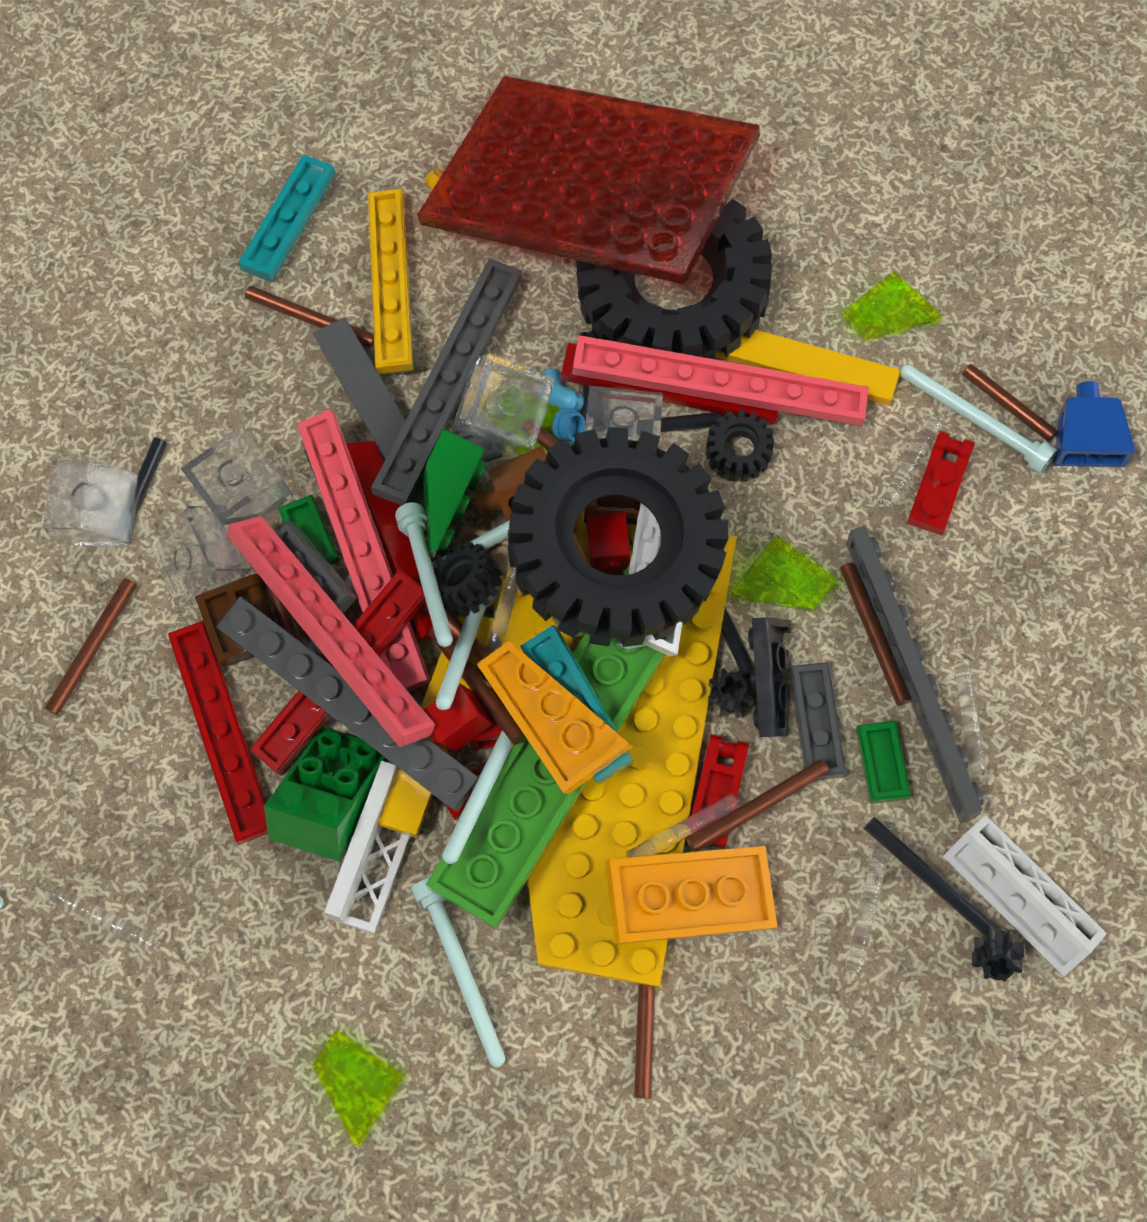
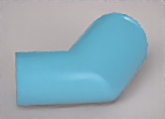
(563, 396)

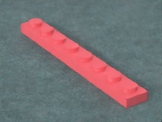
(720, 380)
(358, 536)
(331, 631)

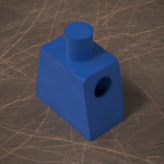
(1093, 430)

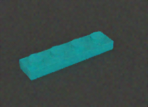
(287, 218)
(555, 657)

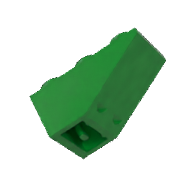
(447, 476)
(323, 795)

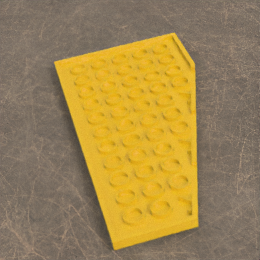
(630, 807)

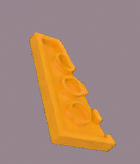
(557, 725)

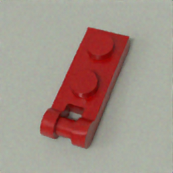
(940, 484)
(720, 780)

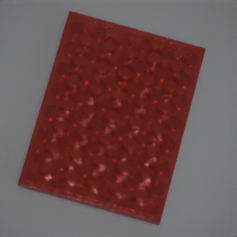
(592, 178)

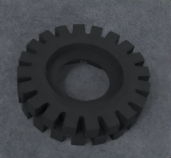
(717, 322)
(601, 603)

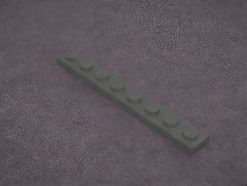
(446, 383)
(922, 687)
(326, 688)

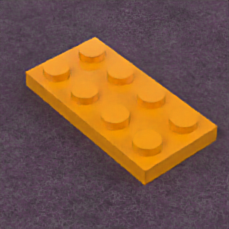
(690, 894)

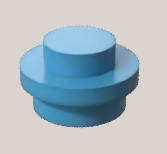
(568, 423)

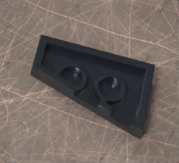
(770, 660)

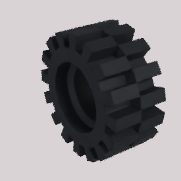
(745, 427)
(467, 579)

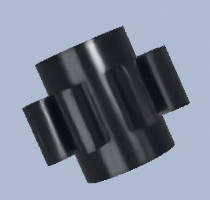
(725, 701)
(997, 954)

